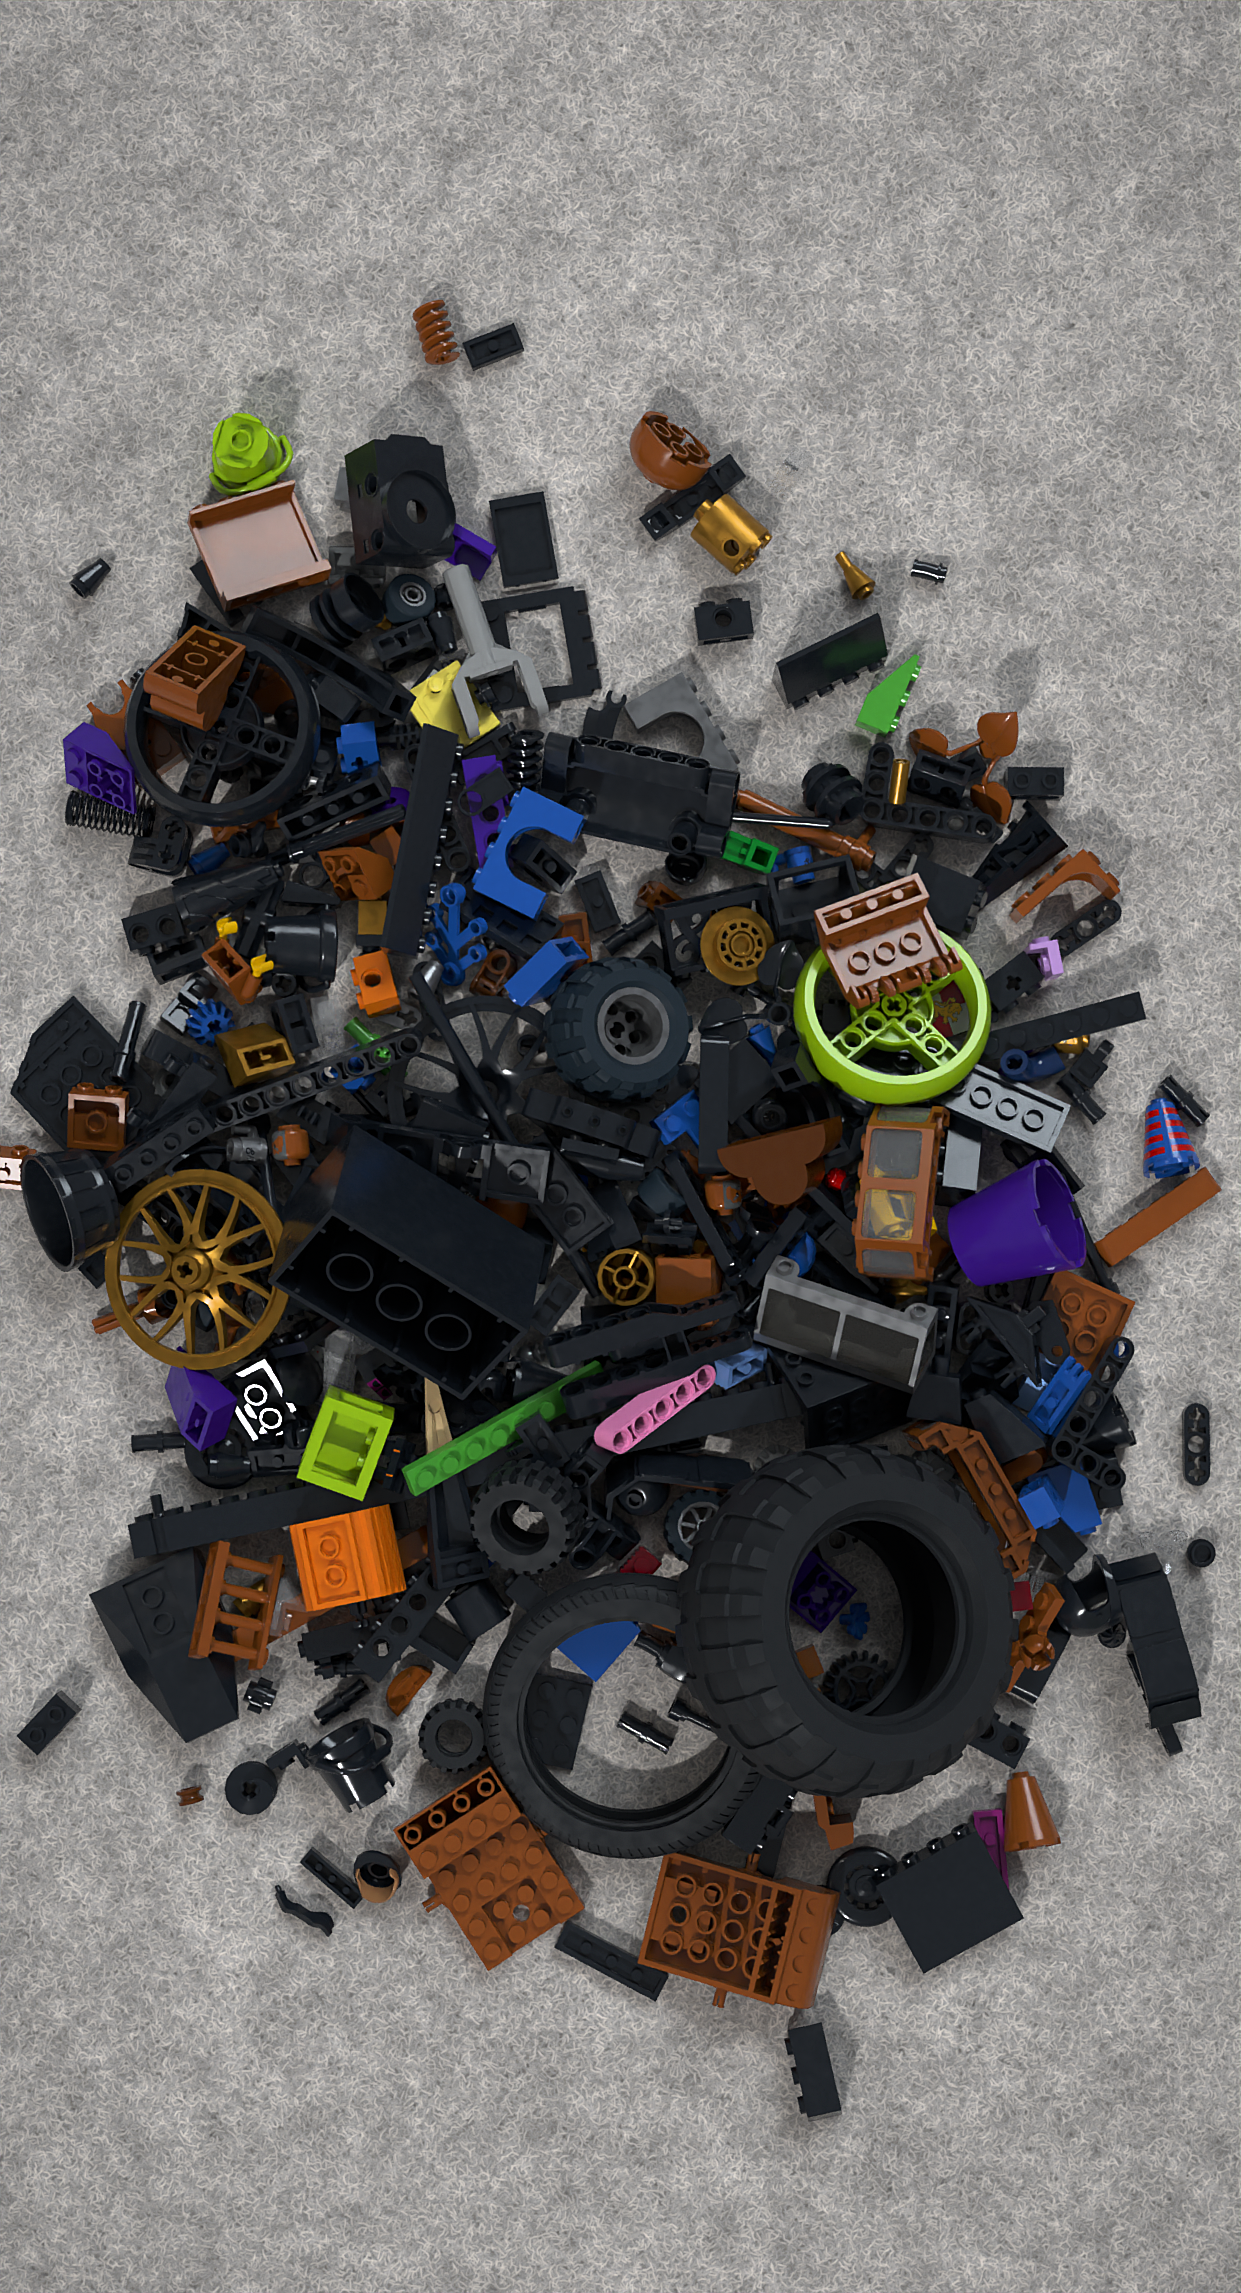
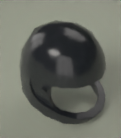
(1090, 1602)

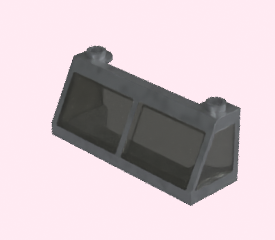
(845, 1328)

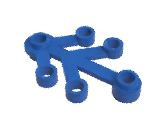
(454, 969)

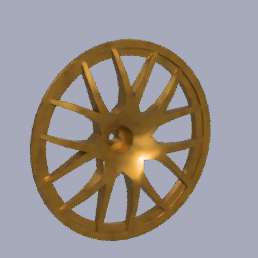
(209, 1269)

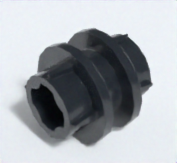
(832, 793)

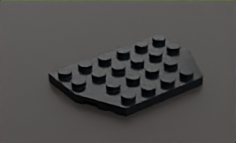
(71, 1051)

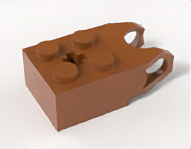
(163, 748)

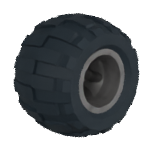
(581, 1034)

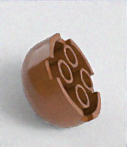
(660, 456)

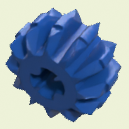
(199, 1024)

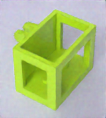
(346, 1442)

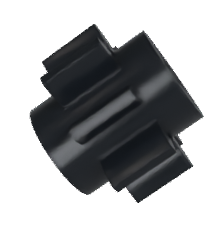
(260, 1695)

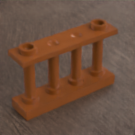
(209, 1614)

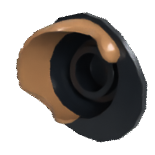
(377, 1876)

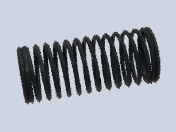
(74, 800)

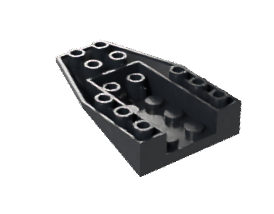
(152, 1629)

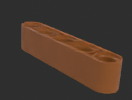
(1157, 1217)

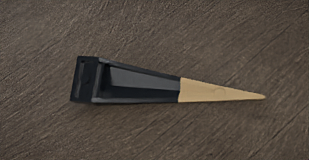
(450, 1543)

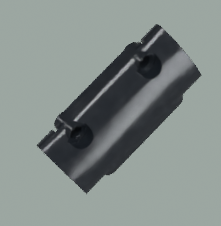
(641, 793)

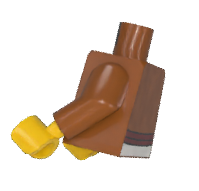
(231, 969)

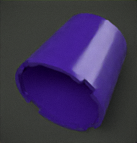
(1018, 1227)

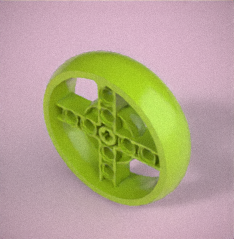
(945, 1068)

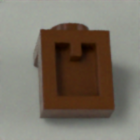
(654, 894)

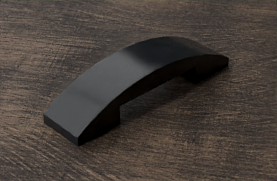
(680, 508)

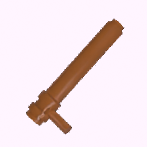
(823, 839)

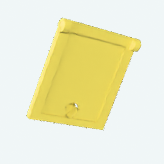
(441, 709)

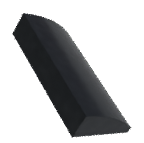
(261, 1401)

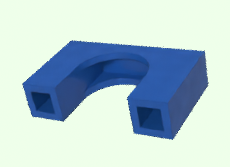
(528, 813)

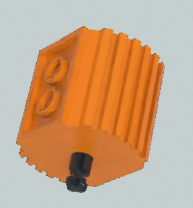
(348, 1560)

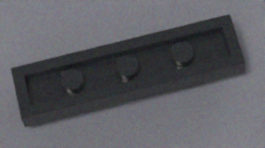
(610, 1960)

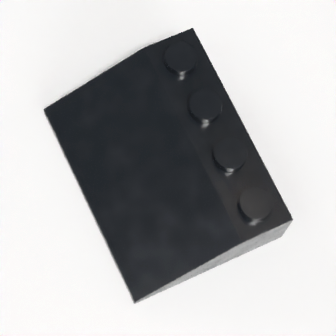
(831, 662)

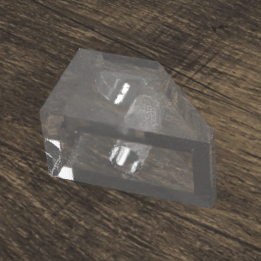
(328, 1025)

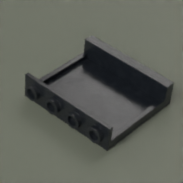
(947, 1896)

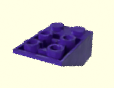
(99, 767)
(199, 1405)
(819, 1592)

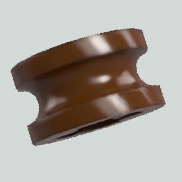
(190, 1795)

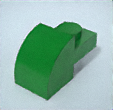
(750, 853)

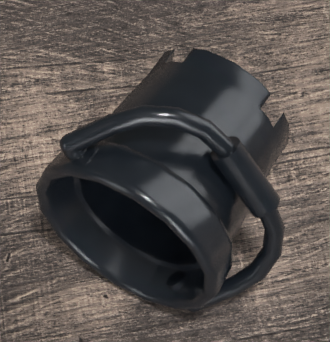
(304, 946)
(353, 1762)

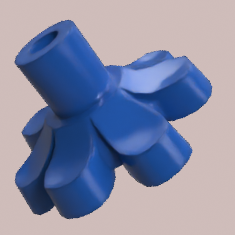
(856, 1620)

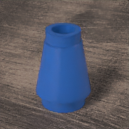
(209, 859)

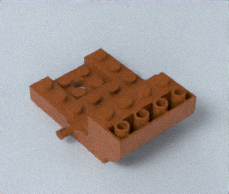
(487, 1863)
(739, 1930)

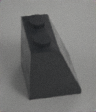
(952, 895)

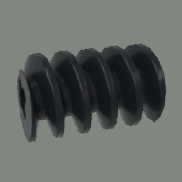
(526, 759)

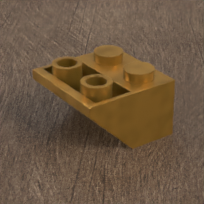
(254, 1054)

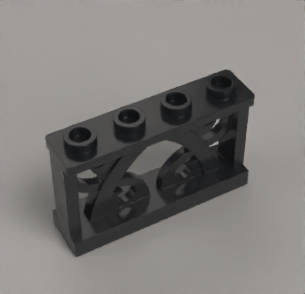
(685, 909)

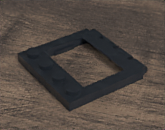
(575, 629)

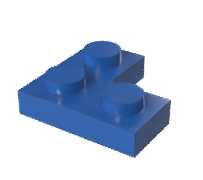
(678, 1118)

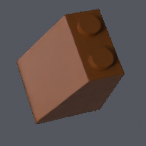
(687, 1278)

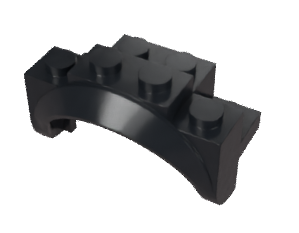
(212, 1157)

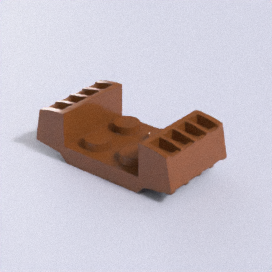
(838, 1828)

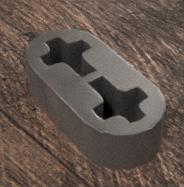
(395, 1021)

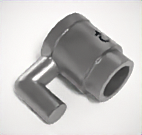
(246, 1150)

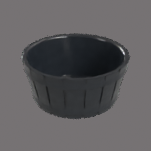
(70, 1205)

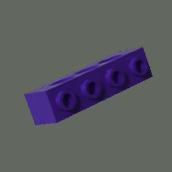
(474, 770)

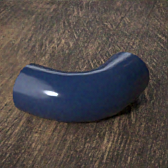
(1031, 1068)

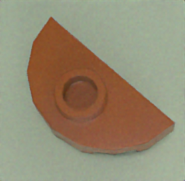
(405, 1687)

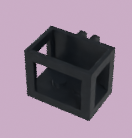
(795, 906)

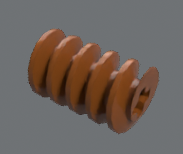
(433, 333)

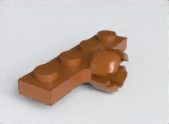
(1032, 1641)

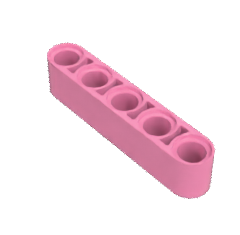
(651, 1410)

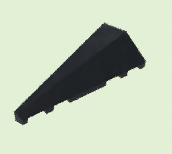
(1024, 851)

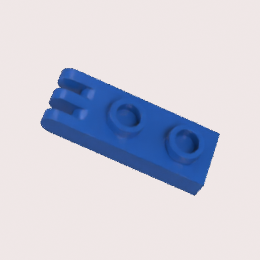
(1059, 1395)

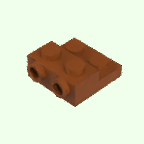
(97, 1117)

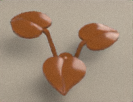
(997, 738)

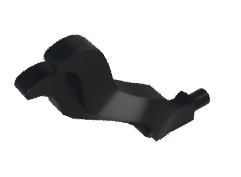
(314, 1919)

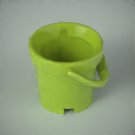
(247, 455)

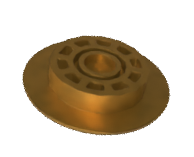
(738, 945)

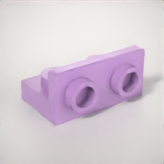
(1050, 959)

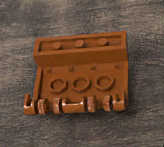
(883, 942)

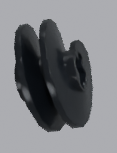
(265, 1792)

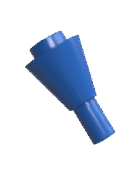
(762, 1040)

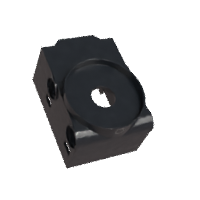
(390, 477)

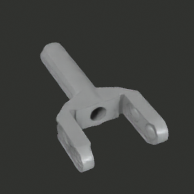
(484, 655)

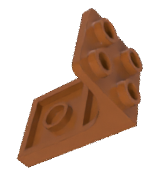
(1081, 867)

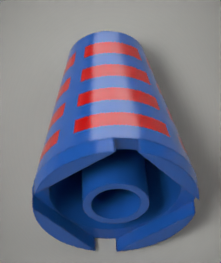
(1166, 1142)

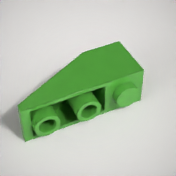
(883, 701)

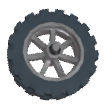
(675, 1515)

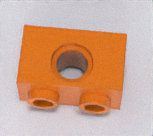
(380, 998)

